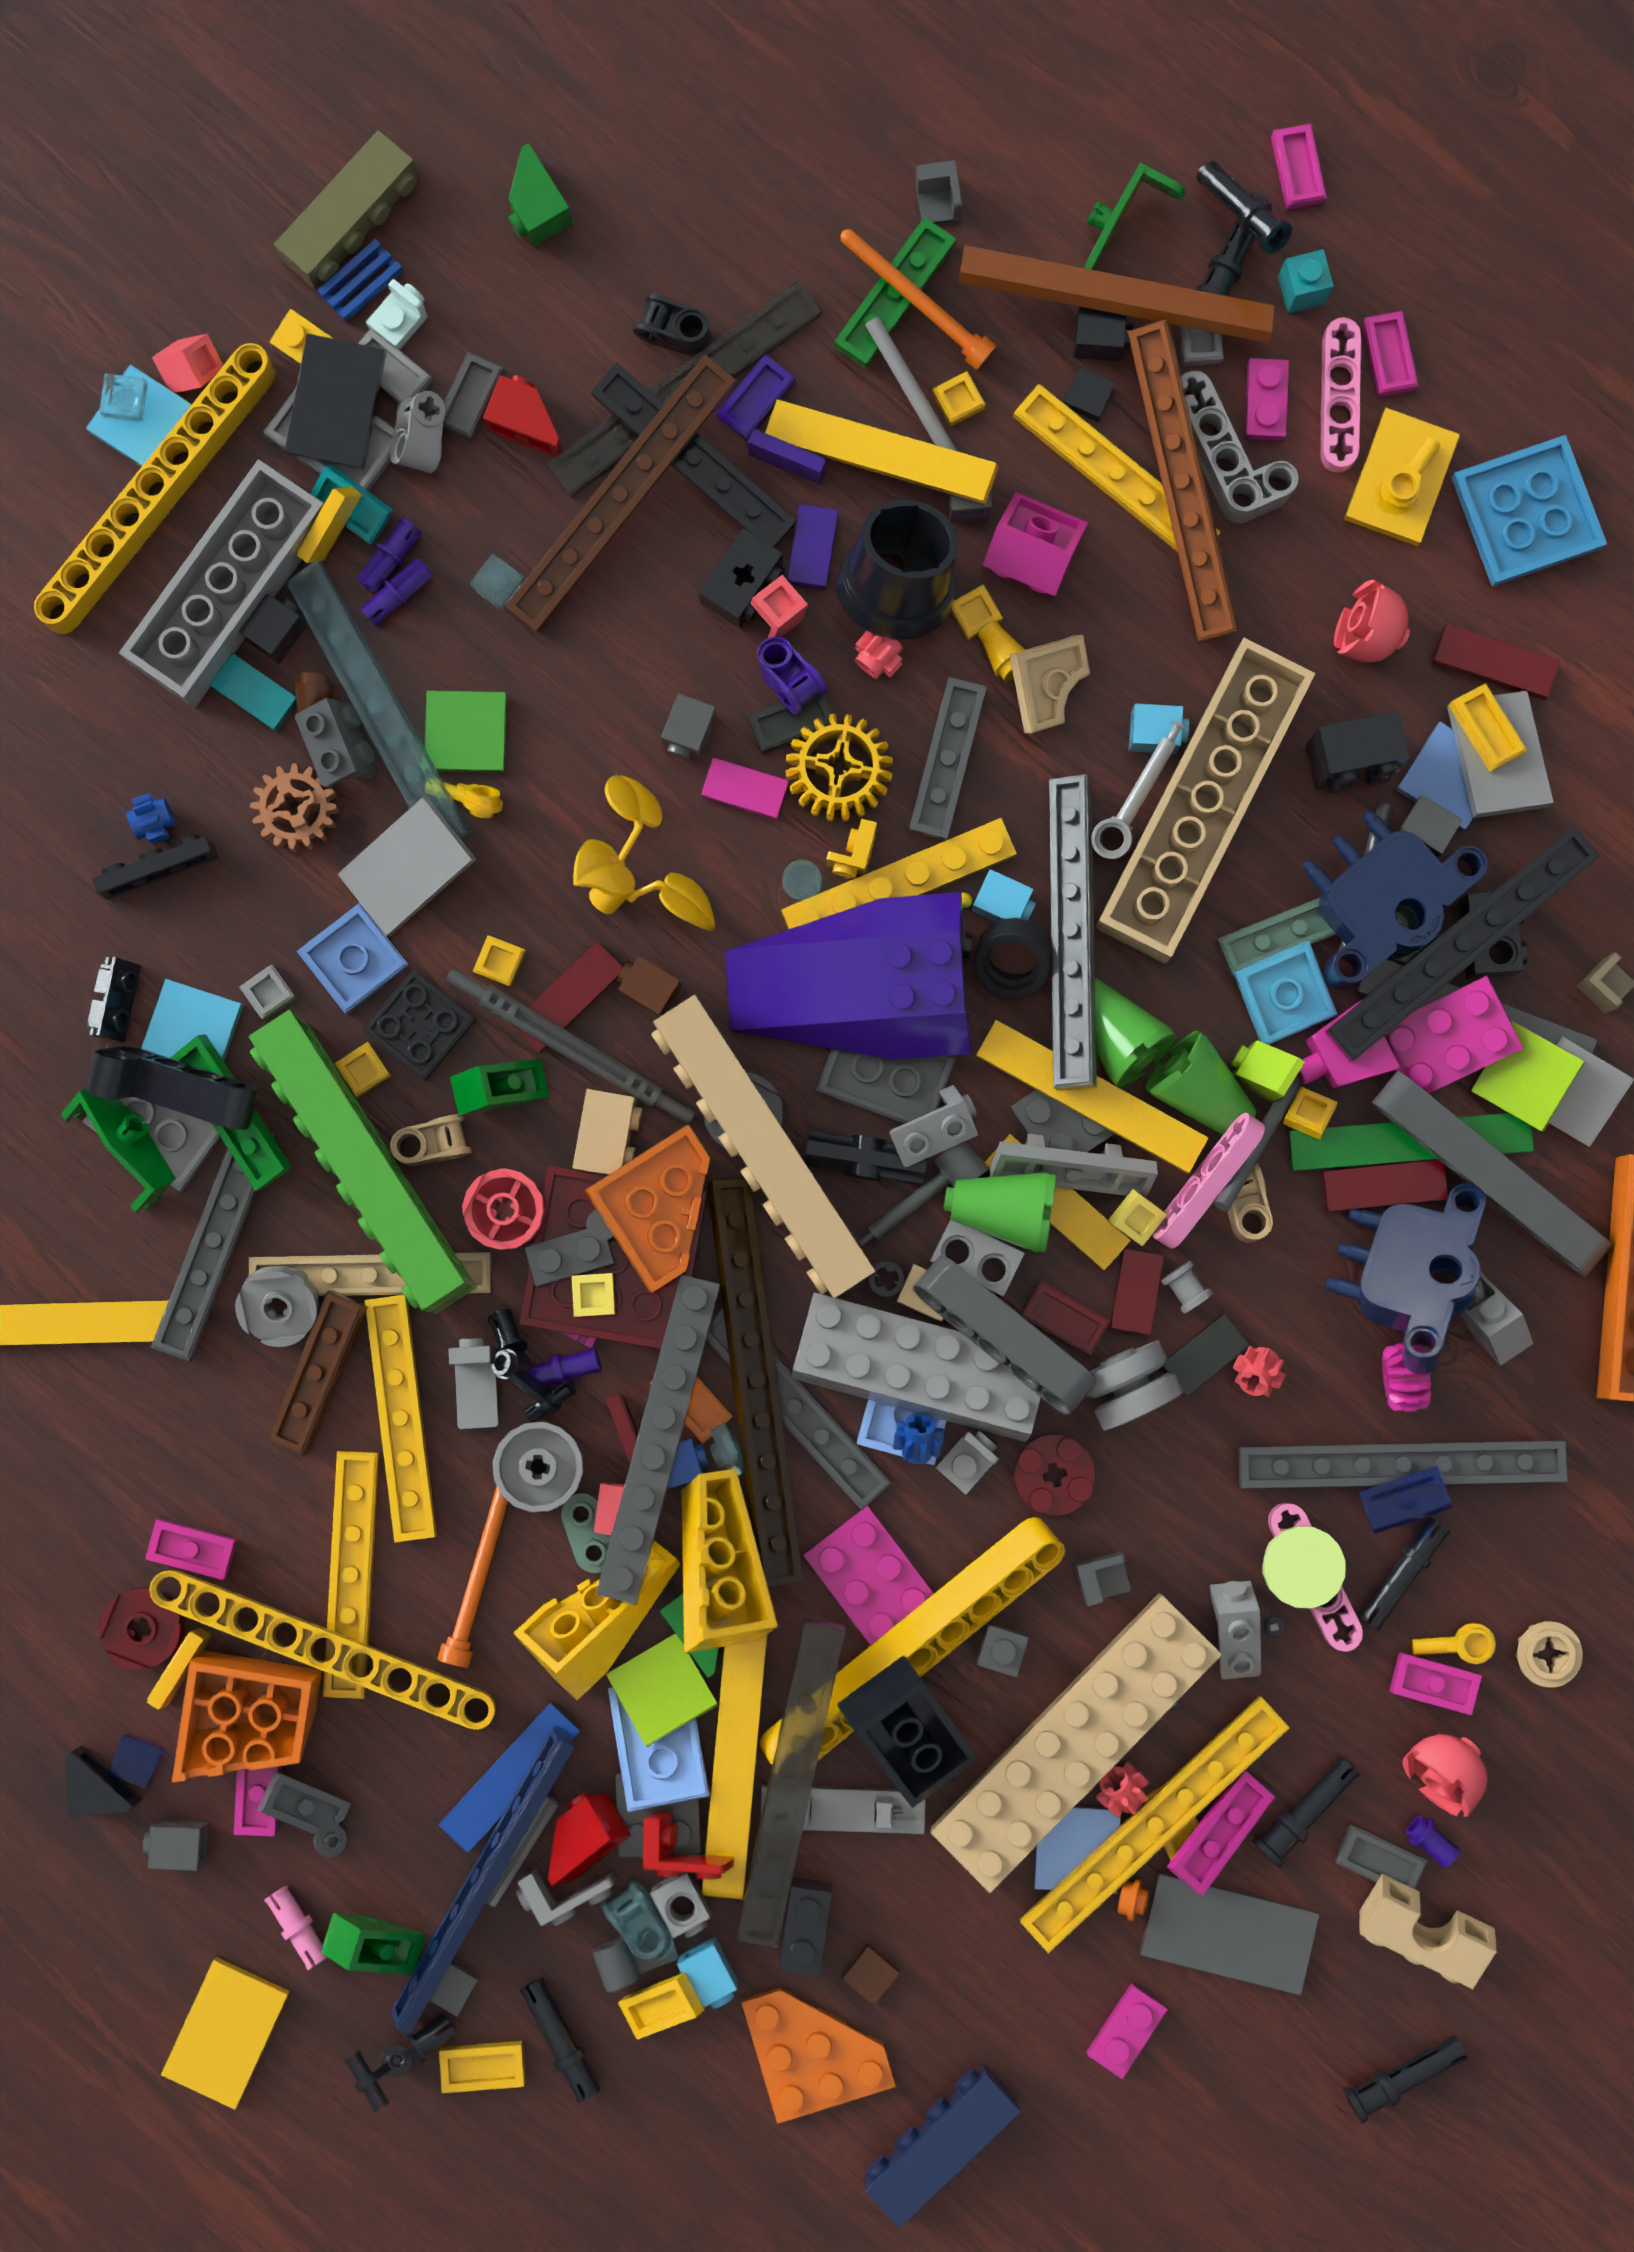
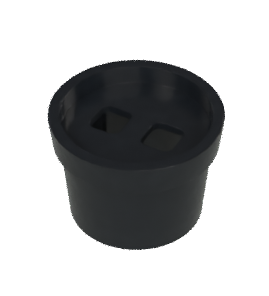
(895, 601)

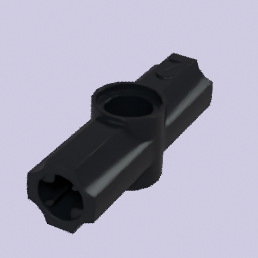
(861, 1157)

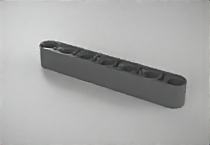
(1492, 1172)

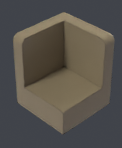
(1606, 984)

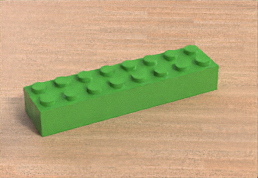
(361, 1162)

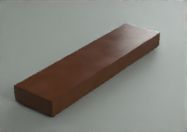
(317, 1372)

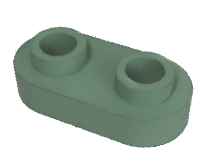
(582, 1534)

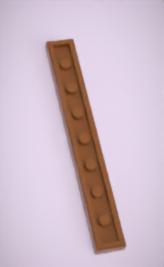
(1116, 294)
(1183, 481)

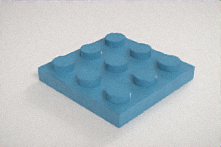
(1528, 510)

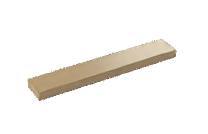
(367, 1273)

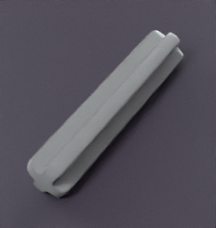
(532, 1834)

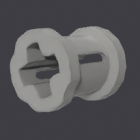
(1187, 1286)

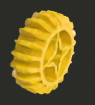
(820, 763)

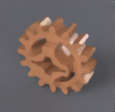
(279, 813)

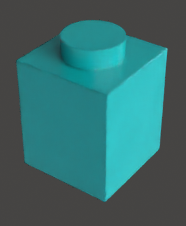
(1305, 281)

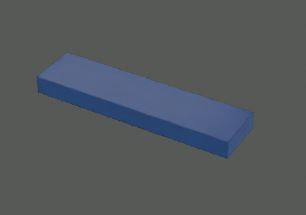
(494, 1790)

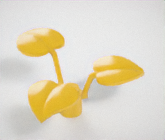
(613, 883)

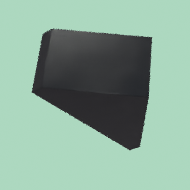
(92, 1789)

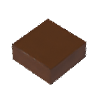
(870, 1974)

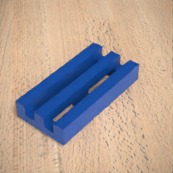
(350, 270)

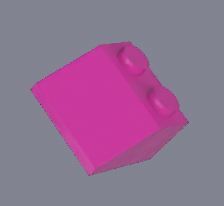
(1034, 544)

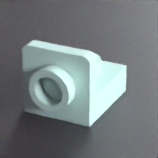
(399, 314)

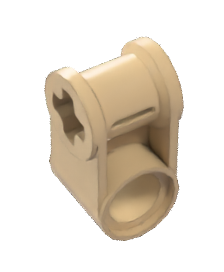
(433, 1140)
(1251, 1200)

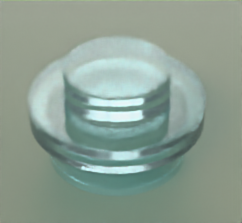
(801, 879)

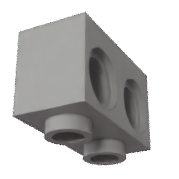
(980, 1248)

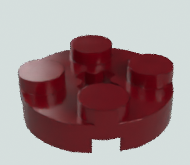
(1043, 1495)
(120, 1638)

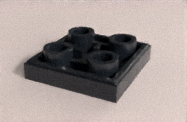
(419, 1025)

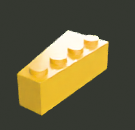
(722, 1569)

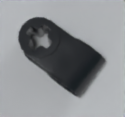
(668, 320)

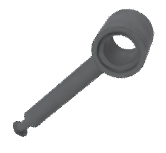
(954, 1164)

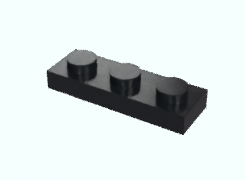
(154, 866)

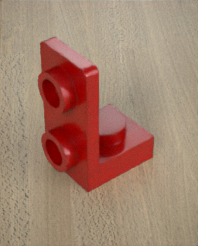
(658, 1845)

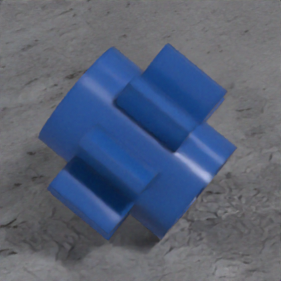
(151, 818)
(918, 1438)

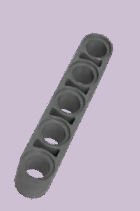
(1004, 1335)

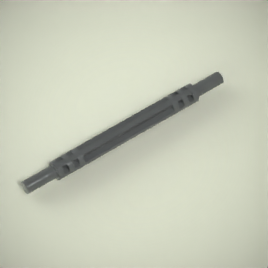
(570, 1045)

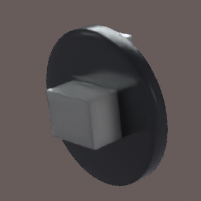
(1274, 1626)

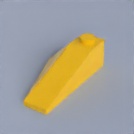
(588, 1631)

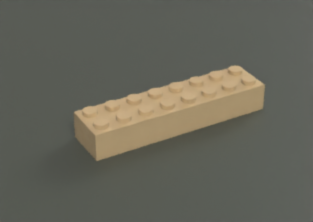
(1205, 801)
(763, 1146)
(1074, 1742)

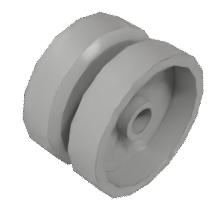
(1132, 1389)
(514, 1473)

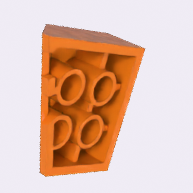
(243, 1715)

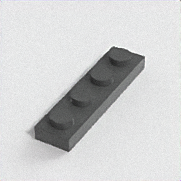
(947, 758)

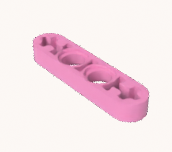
(1344, 395)
(1209, 1180)
(1348, 1617)

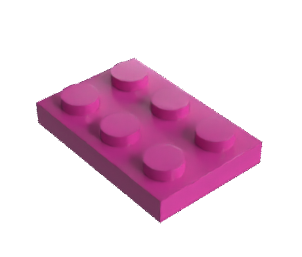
(1453, 1036)
(868, 1574)

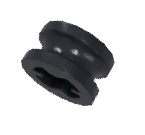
(890, 1267)

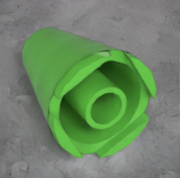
(1127, 1036)
(1199, 1084)
(1005, 1207)

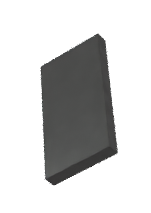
(1229, 1934)

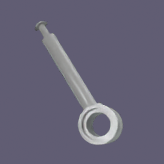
(1135, 798)

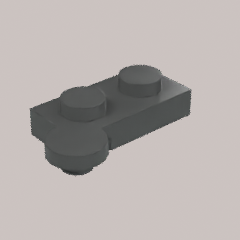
(571, 1253)
(308, 1810)

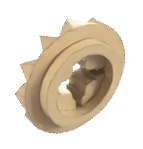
(1562, 1667)

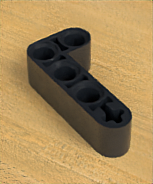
(173, 1085)

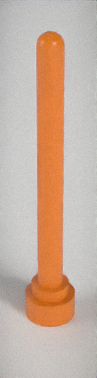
(974, 347)
(457, 1647)

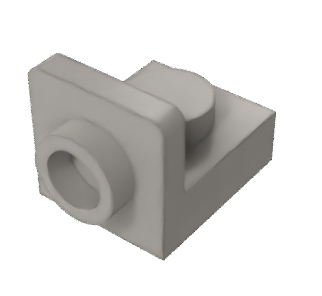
(968, 1460)

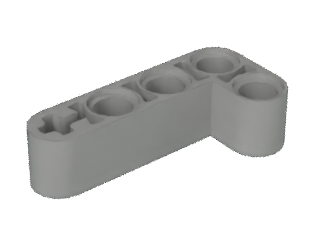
(1227, 446)

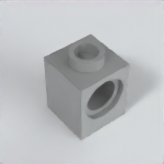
(673, 1887)

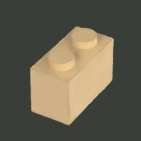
(606, 1132)

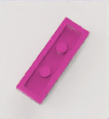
(1220, 1832)

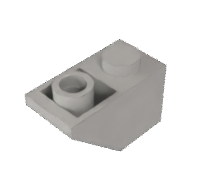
(1496, 1323)

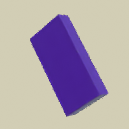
(756, 397)
(786, 456)
(812, 547)

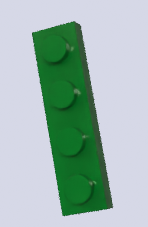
(918, 262)
(251, 1148)

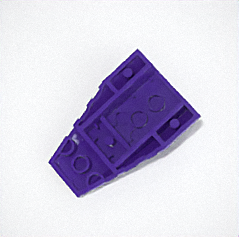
(860, 980)

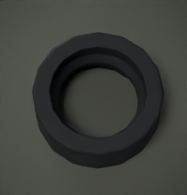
(1005, 983)

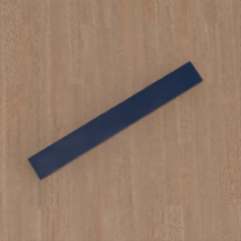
(481, 1879)

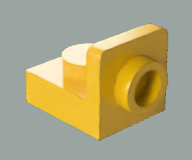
(860, 845)

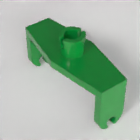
(1109, 220)
(127, 1141)

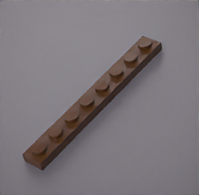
(621, 493)

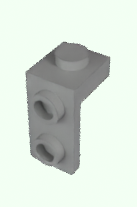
(937, 1129)
(475, 1384)
(1237, 1629)
(536, 1897)

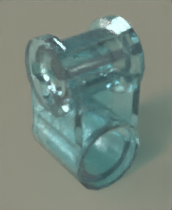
(633, 1916)

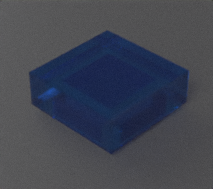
(135, 1761)

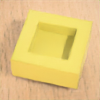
(1137, 1217)
(593, 1295)

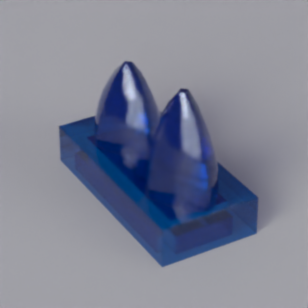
(1406, 1499)

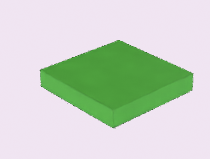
(466, 731)

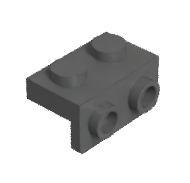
(336, 742)

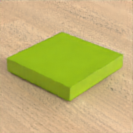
(1530, 1080)
(661, 1690)

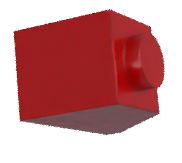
(520, 416)
(584, 1837)

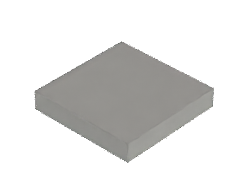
(1591, 1096)

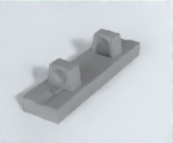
(1076, 1169)
(854, 1810)

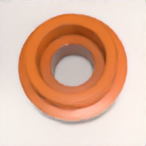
(1133, 1899)

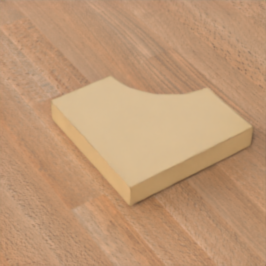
(1045, 678)

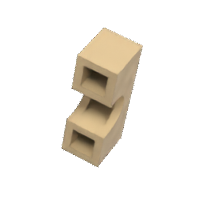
(1455, 1950)

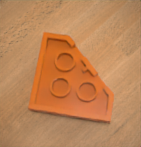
(656, 1206)
(811, 2055)

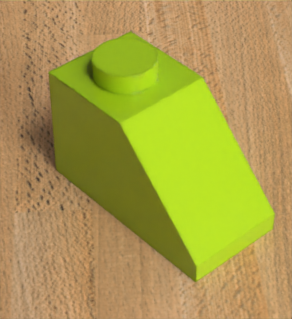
(1265, 1070)

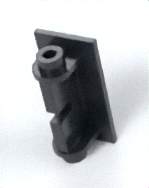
(118, 982)

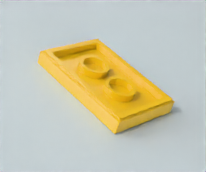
(1392, 447)
(225, 2033)

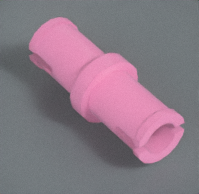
(296, 1926)

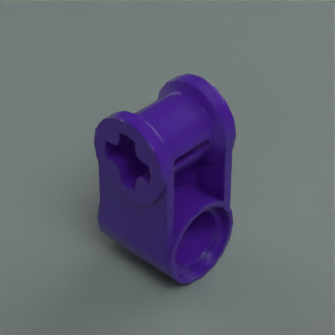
(791, 680)

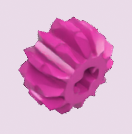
(1402, 1387)

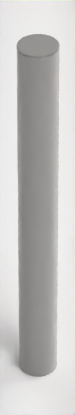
(908, 384)

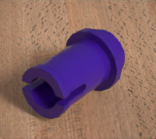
(1432, 1841)

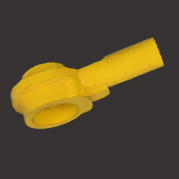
(1403, 486)
(479, 799)
(1472, 1643)

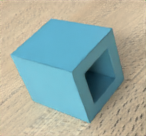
(1152, 723)
(1003, 898)
(709, 1973)

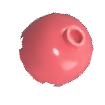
(1374, 624)
(503, 1209)
(1450, 1770)

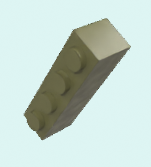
(347, 210)

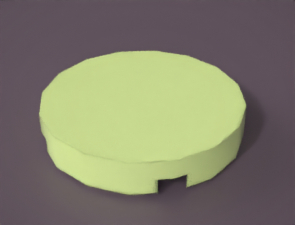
(1304, 1567)

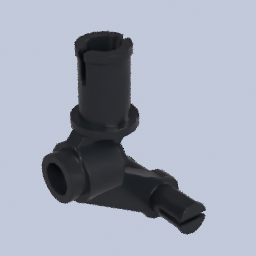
(514, 1365)
(397, 2059)

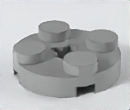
(264, 1323)

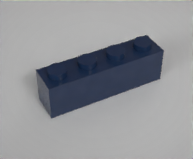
(940, 2145)

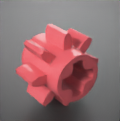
(878, 655)
(1259, 1371)
(1122, 1790)

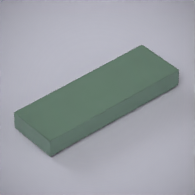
(1274, 935)

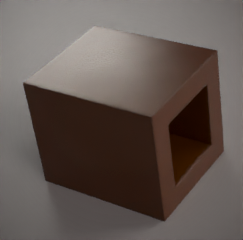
(648, 986)

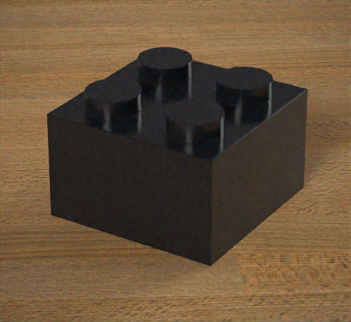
(1357, 752)

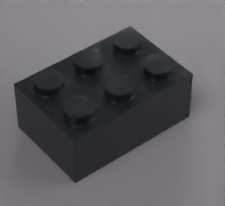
(907, 1731)

